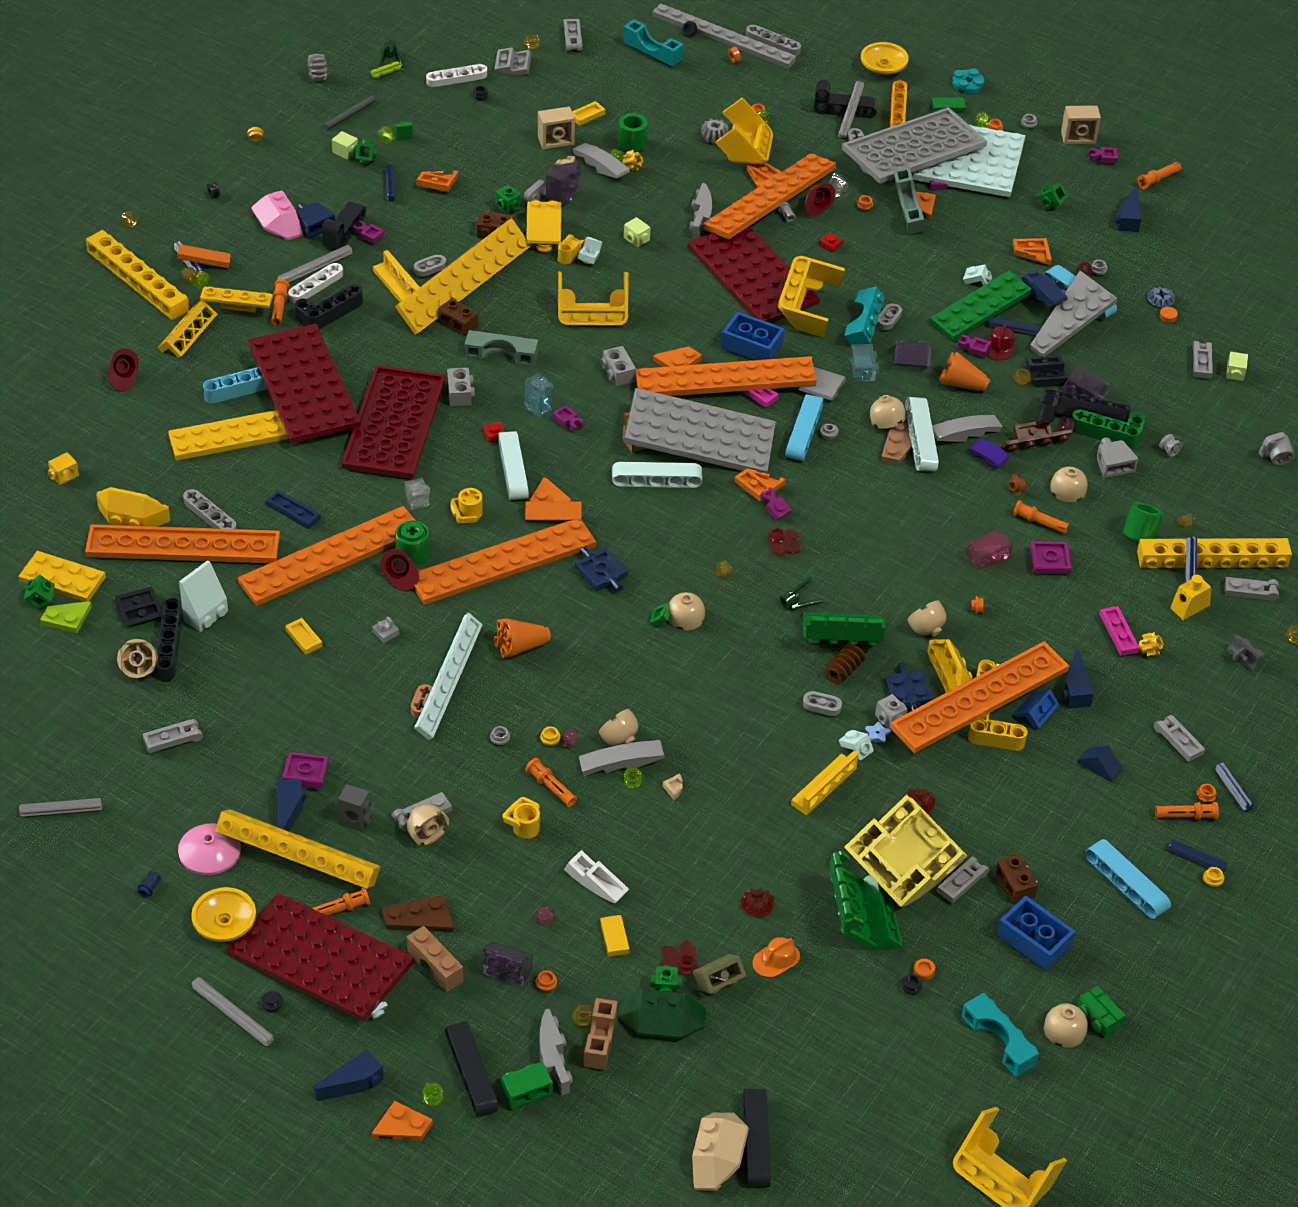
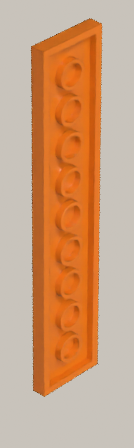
(769, 196)
(728, 376)
(182, 543)
(323, 557)
(502, 560)
(979, 697)

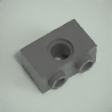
(354, 808)

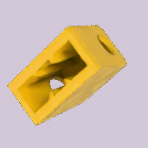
(1191, 597)

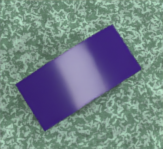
(990, 452)

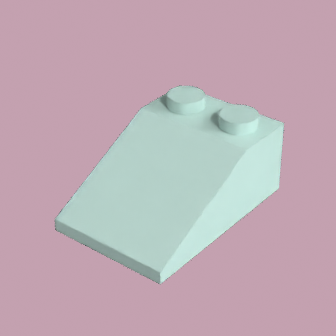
(202, 597)

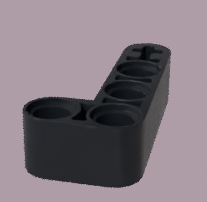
(837, 104)
(338, 232)
(330, 308)

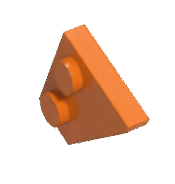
(437, 180)
(926, 202)
(678, 357)
(757, 482)
(548, 493)

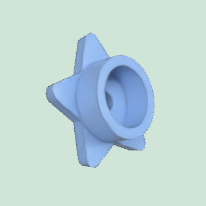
(877, 737)

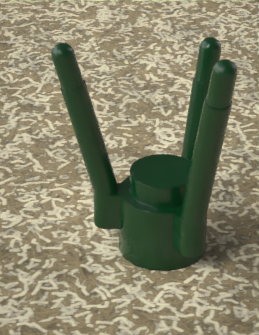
(390, 50)
(790, 598)

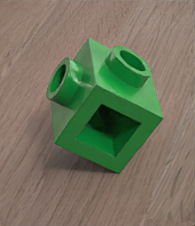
(359, 151)
(1052, 196)
(508, 199)
(39, 592)
(666, 979)

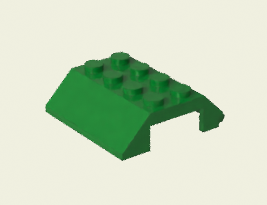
(843, 627)
(864, 908)

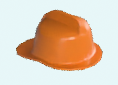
(776, 957)

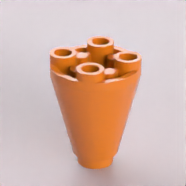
(963, 374)
(518, 636)

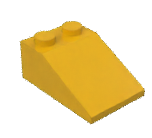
(544, 222)

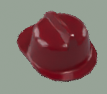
(819, 198)
(1002, 343)
(123, 369)
(399, 569)

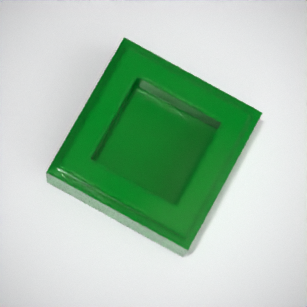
(404, 130)
(660, 615)

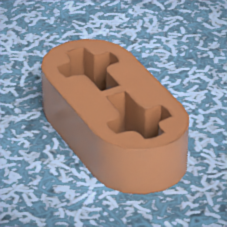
(418, 700)

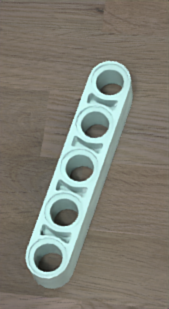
(921, 434)
(513, 465)
(657, 474)

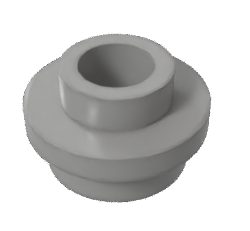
(1029, 121)
(1099, 267)
(829, 431)
(500, 735)

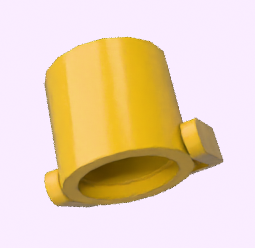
(469, 504)
(525, 818)

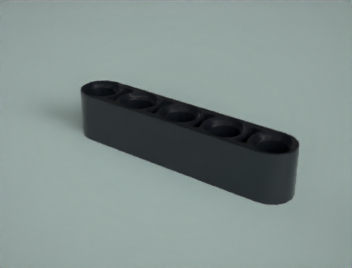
(169, 639)
(471, 1069)
(757, 1141)

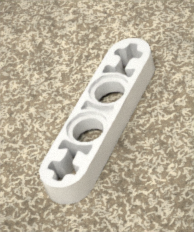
(440, 78)
(331, 273)

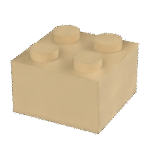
(1080, 124)
(556, 127)

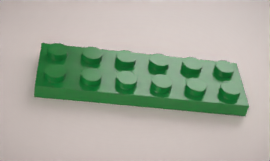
(980, 305)

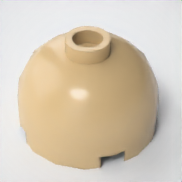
(887, 412)
(1069, 484)
(686, 611)
(929, 619)
(137, 658)
(621, 729)
(426, 824)
(1066, 1025)

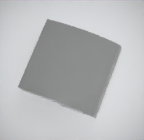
(512, 62)
(826, 386)

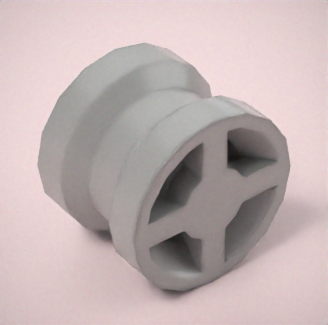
(1170, 445)

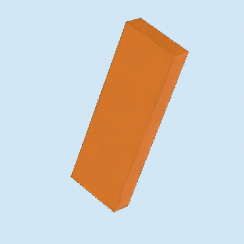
(203, 256)
(553, 511)

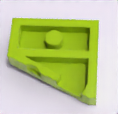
(66, 616)

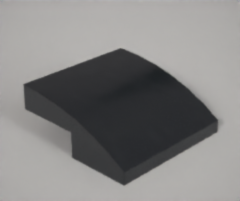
(1047, 370)
(138, 606)

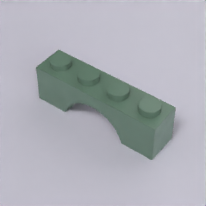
(908, 199)
(482, 344)

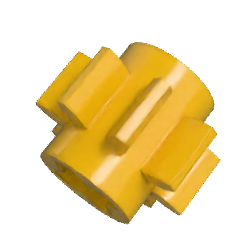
(632, 160)
(1151, 644)

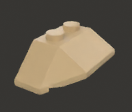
(718, 1150)

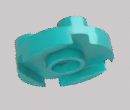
(968, 81)

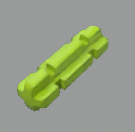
(384, 70)

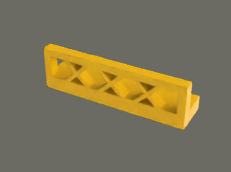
(395, 277)
(183, 325)
(825, 783)

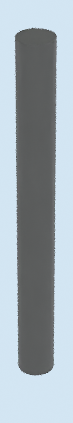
(349, 112)

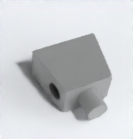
(1115, 458)

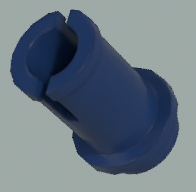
(146, 888)

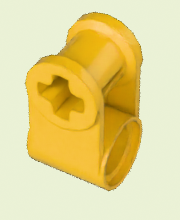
(569, 249)

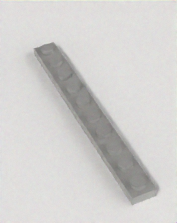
(726, 36)

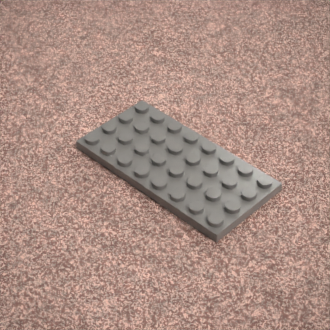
(914, 144)
(699, 431)

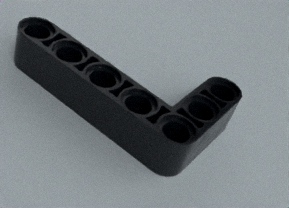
(1067, 403)

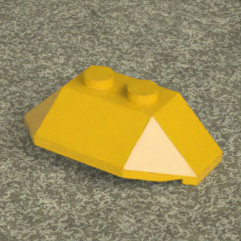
(131, 508)
(948, 664)

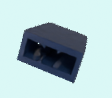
(312, 218)

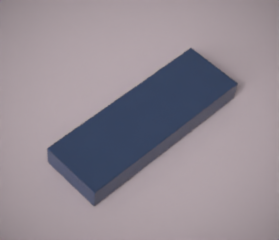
(293, 509)

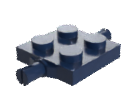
(601, 569)
(909, 687)

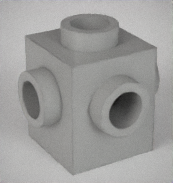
(889, 710)

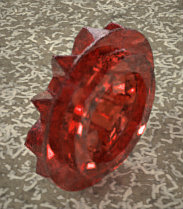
(928, 800)
(757, 909)

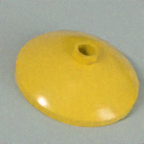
(884, 58)
(223, 906)

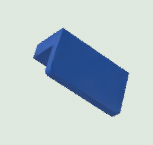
(1038, 707)

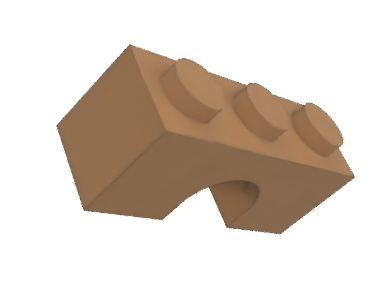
(428, 949)
(601, 1034)

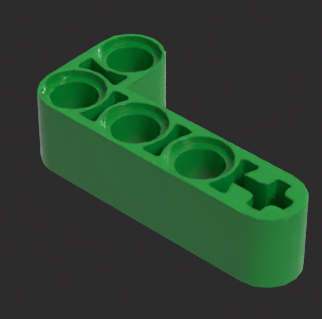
(1101, 427)

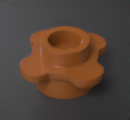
(1017, 485)

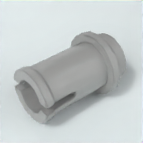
(786, 212)

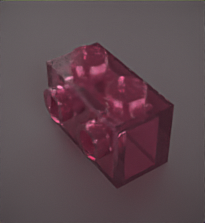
(989, 549)

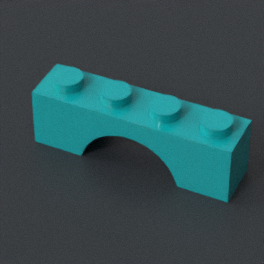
(638, 37)
(862, 329)
(984, 1015)

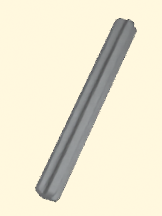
(316, 264)
(232, 1011)

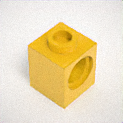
(63, 468)

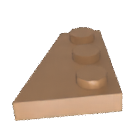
(897, 444)

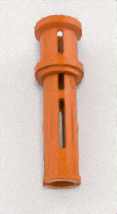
(1153, 177)
(280, 297)
(1032, 514)
(546, 777)
(1199, 811)
(347, 903)

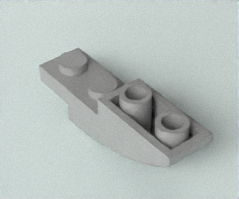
(702, 210)
(551, 1052)

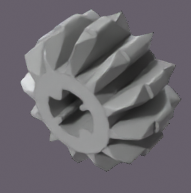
(317, 67)
(713, 130)

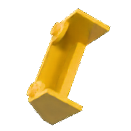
(750, 136)
(804, 275)
(593, 313)
(994, 1175)

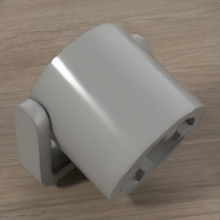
(1278, 448)

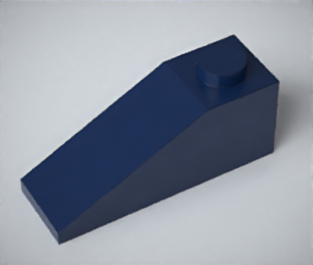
(1130, 213)
(1043, 288)
(1078, 688)
(290, 802)
(351, 1078)

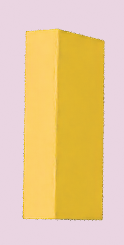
(588, 113)
(303, 636)
(614, 935)

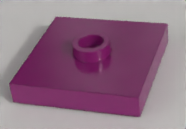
(1050, 557)
(307, 767)

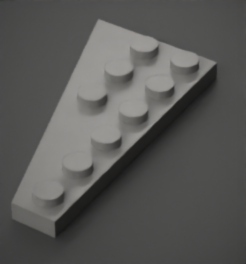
(1084, 304)

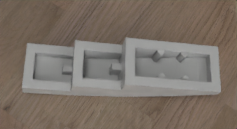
(602, 160)
(962, 428)
(625, 755)

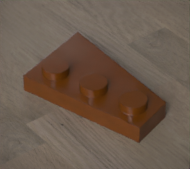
(426, 912)

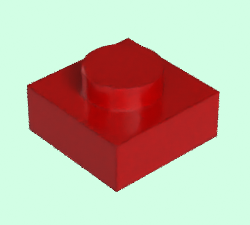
(831, 242)
(491, 431)

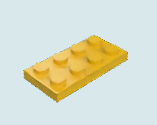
(69, 577)

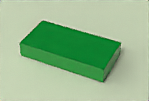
(954, 104)

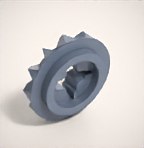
(1155, 298)

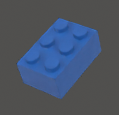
(752, 337)
(1036, 933)

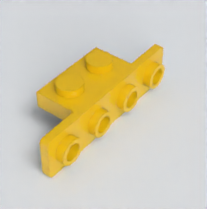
(236, 299)

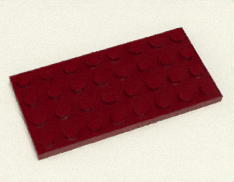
(748, 272)
(304, 383)
(394, 422)
(321, 957)

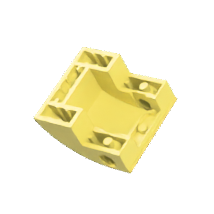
(906, 852)

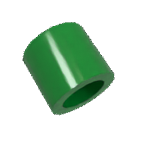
(632, 132)
(1142, 521)
(414, 540)

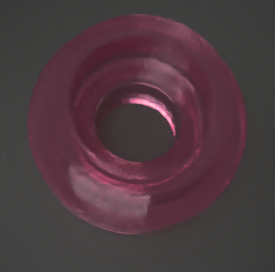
(1066, 423)
(570, 737)
(545, 915)

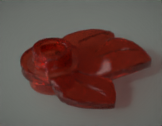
(784, 541)
(680, 957)

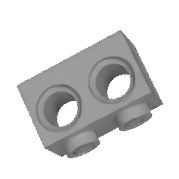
(618, 366)
(460, 386)

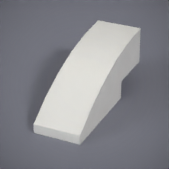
(595, 877)

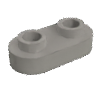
(535, 192)
(429, 265)
(889, 316)
(822, 703)

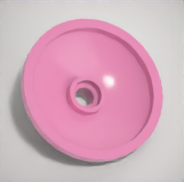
(208, 856)

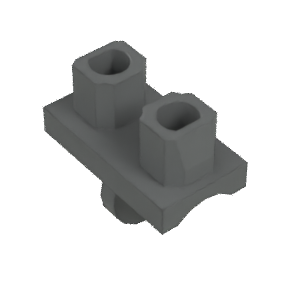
(1245, 653)

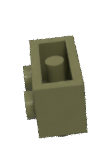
(719, 973)

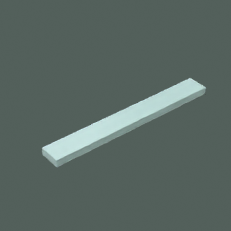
(448, 676)

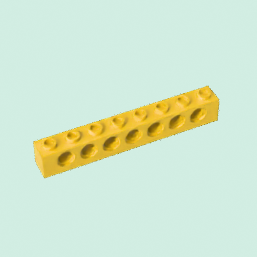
(137, 275)
(1216, 553)
(297, 848)

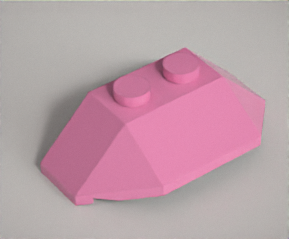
(278, 216)

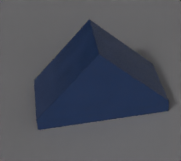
(1101, 761)

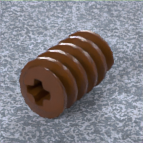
(844, 663)

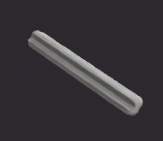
(851, 109)
(60, 807)

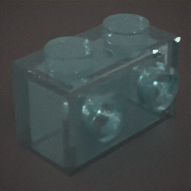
(863, 362)
(538, 395)

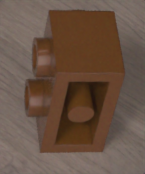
(489, 222)
(458, 317)
(1016, 878)

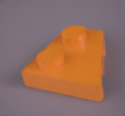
(762, 173)
(1033, 249)
(402, 1124)

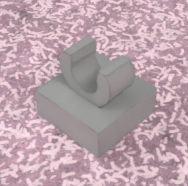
(385, 630)

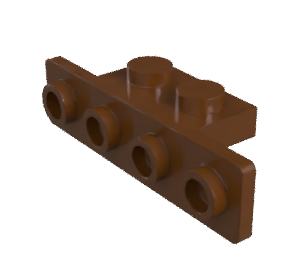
(1034, 433)

